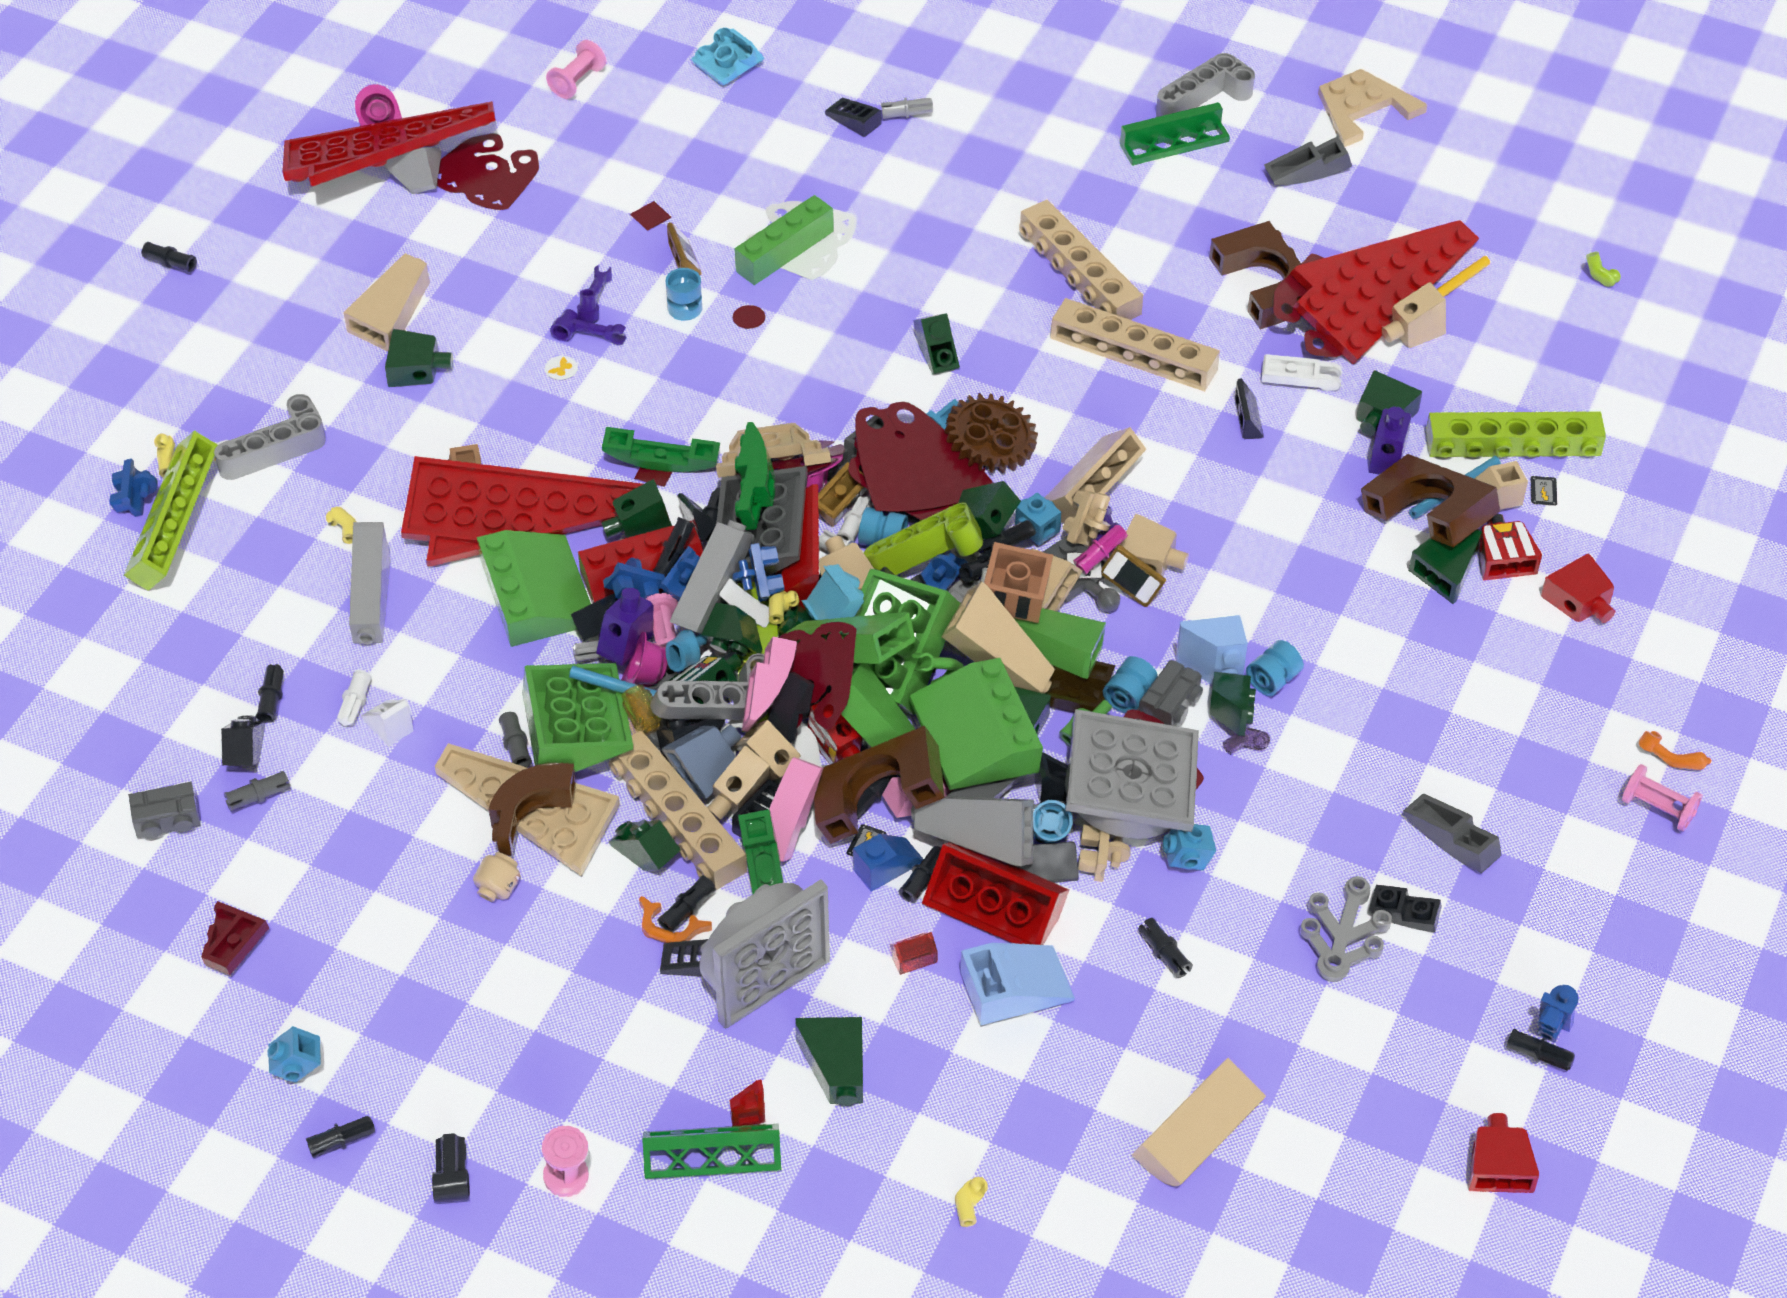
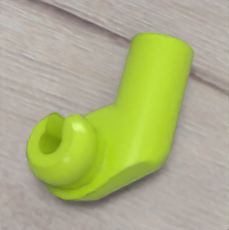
(1599, 273)

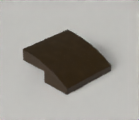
(1074, 692)

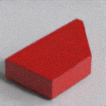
(748, 1105)

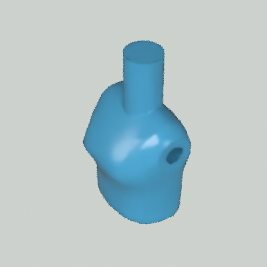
(684, 650)

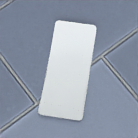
(737, 596)

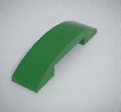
(659, 455)
(761, 849)

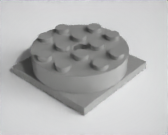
(1132, 775)
(766, 947)

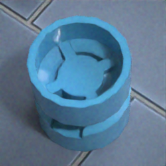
(684, 294)
(877, 526)
(1275, 667)
(1129, 684)
(1051, 822)

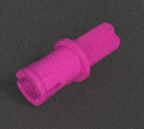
(1100, 549)

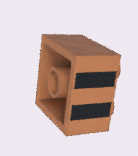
(1019, 579)

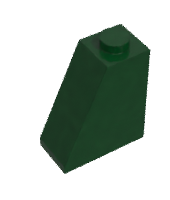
(1445, 566)
(835, 1055)

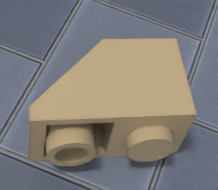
(1509, 481)

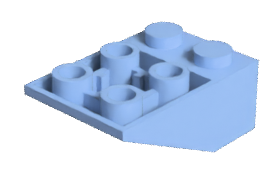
(1013, 979)

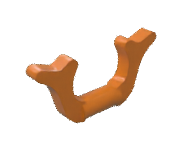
(651, 931)

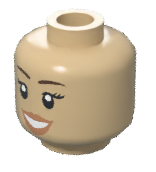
(496, 877)

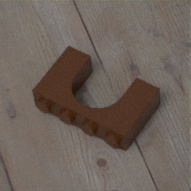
(1256, 247)
(1466, 506)
(841, 784)

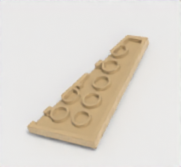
(561, 831)

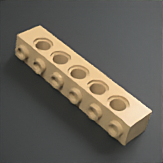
(1079, 261)
(1135, 344)
(664, 791)

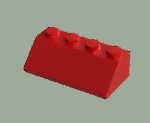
(600, 561)
(804, 574)
(994, 895)

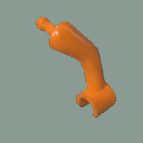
(1651, 742)

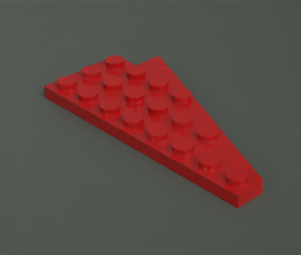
(355, 148)
(1355, 290)
(461, 501)

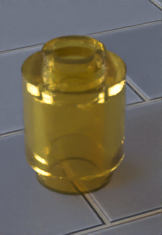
(638, 709)

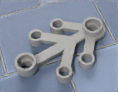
(1344, 932)

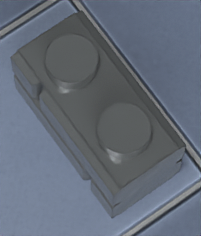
(1172, 693)
(164, 810)

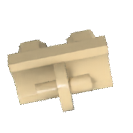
(1088, 518)
(1096, 861)

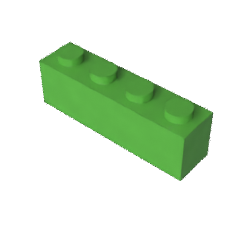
(784, 239)

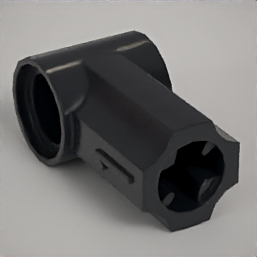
(451, 1176)

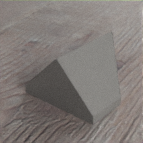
(416, 169)

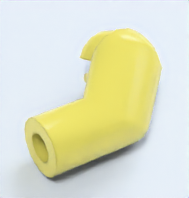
(165, 451)
(342, 517)
(780, 603)
(967, 1199)

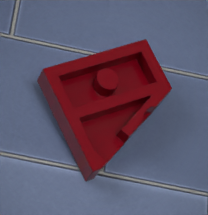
(231, 937)

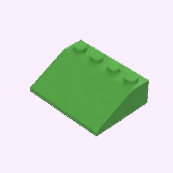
(532, 583)
(930, 615)
(574, 718)
(978, 725)

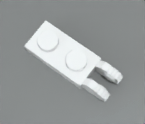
(1301, 372)

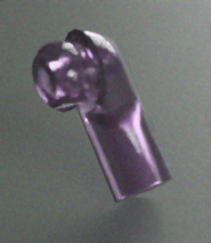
(1253, 739)

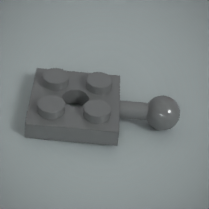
(1107, 599)

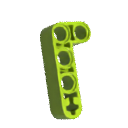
(927, 539)

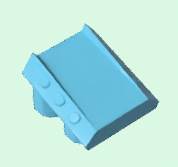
(727, 56)
(834, 595)

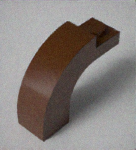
(525, 791)

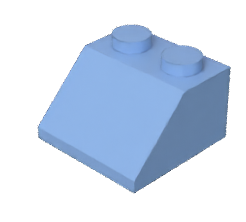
(1212, 646)

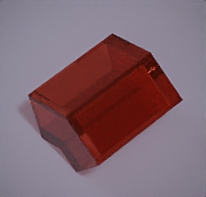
(914, 952)

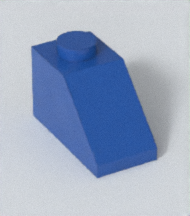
(883, 859)

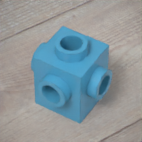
(1043, 516)
(1189, 849)
(294, 1054)

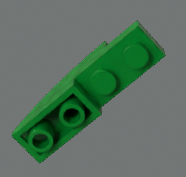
(757, 477)

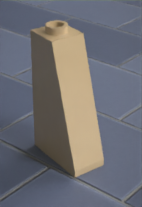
(388, 302)
(988, 631)

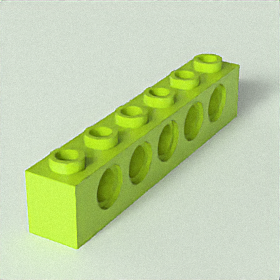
(1515, 434)
(170, 511)

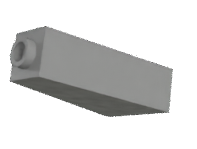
(716, 565)
(369, 582)
(985, 825)

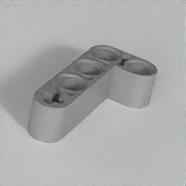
(1204, 82)
(274, 443)
(676, 699)

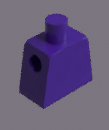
(1392, 430)
(623, 626)

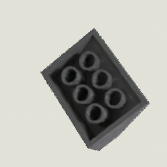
(778, 524)

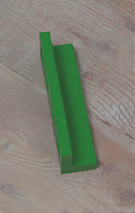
(1170, 130)
(711, 1137)

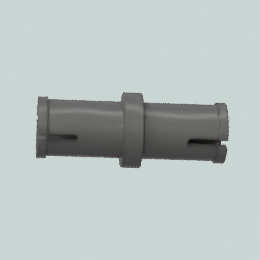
(514, 739)
(256, 790)

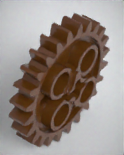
(991, 433)

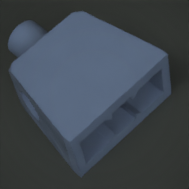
(703, 756)

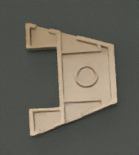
(1359, 96)
(782, 442)

